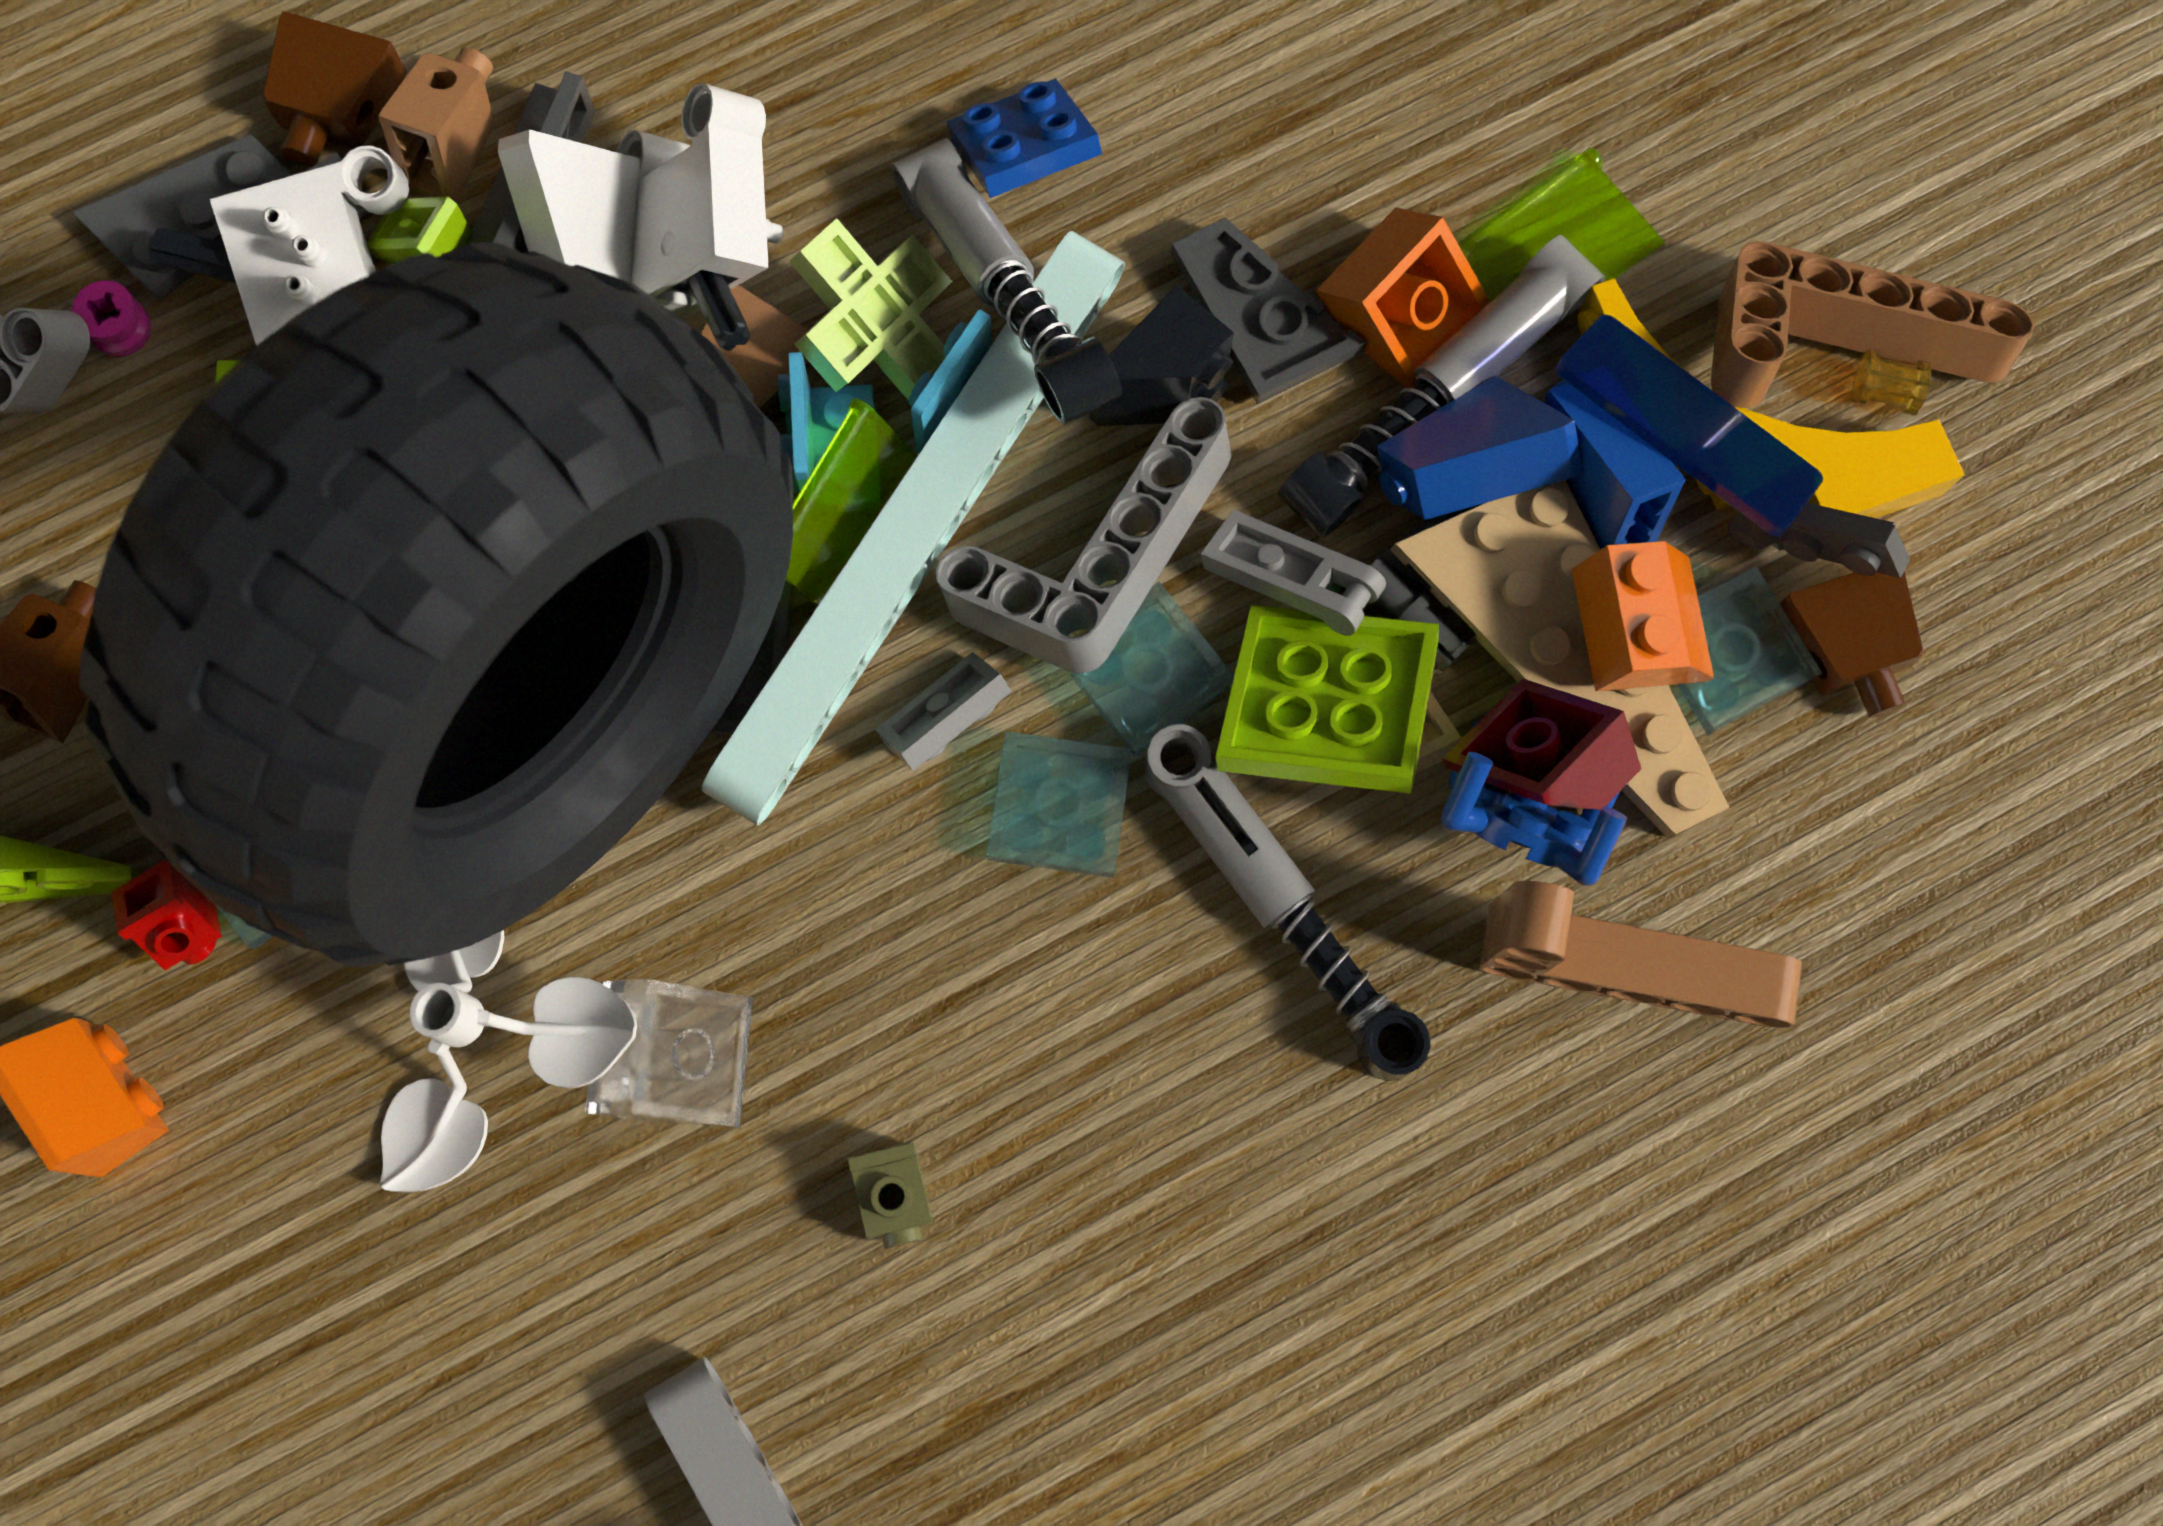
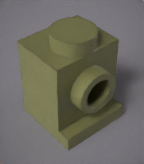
(881, 1168)

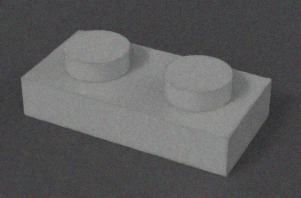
(943, 711)

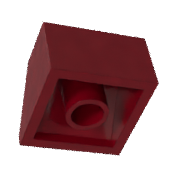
(1552, 747)

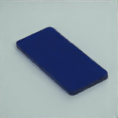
(1690, 424)

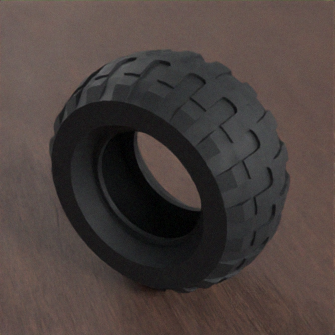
(402, 561)

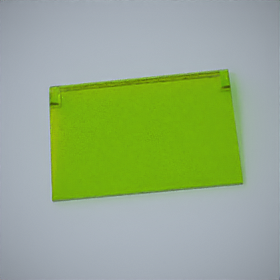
(1571, 203)
(844, 498)

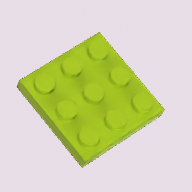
(1329, 702)

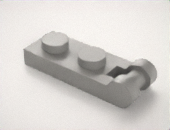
(1293, 571)

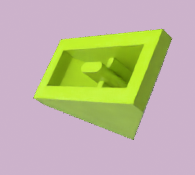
(418, 228)

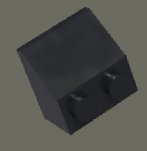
(1167, 360)

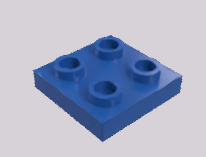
(1023, 137)

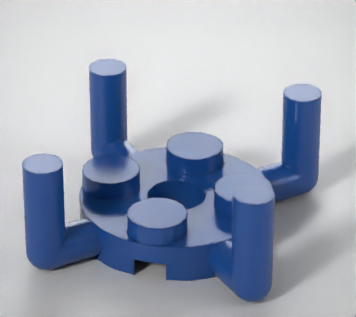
(1555, 838)

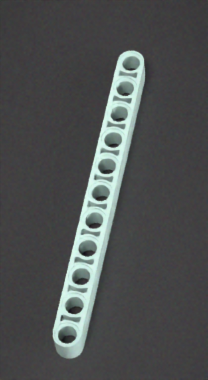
(901, 546)

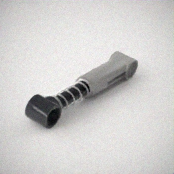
(1547, 290)
(1070, 371)
(1279, 895)

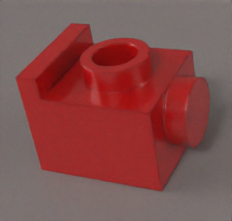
(174, 927)

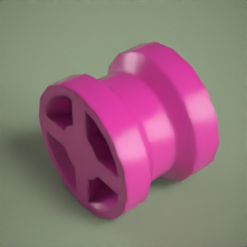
(120, 333)

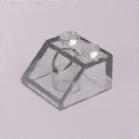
(683, 1060)

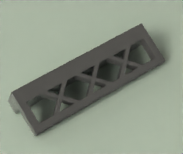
(551, 111)

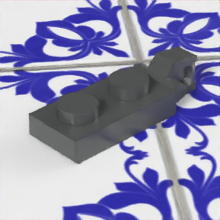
(1833, 535)

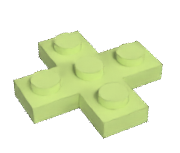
(870, 309)

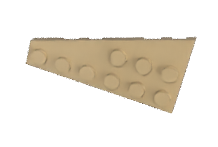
(1514, 586)

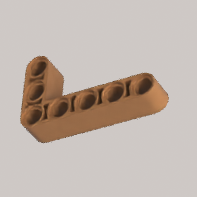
(1855, 308)
(1540, 942)

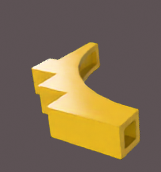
(1860, 470)

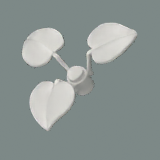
(576, 1039)

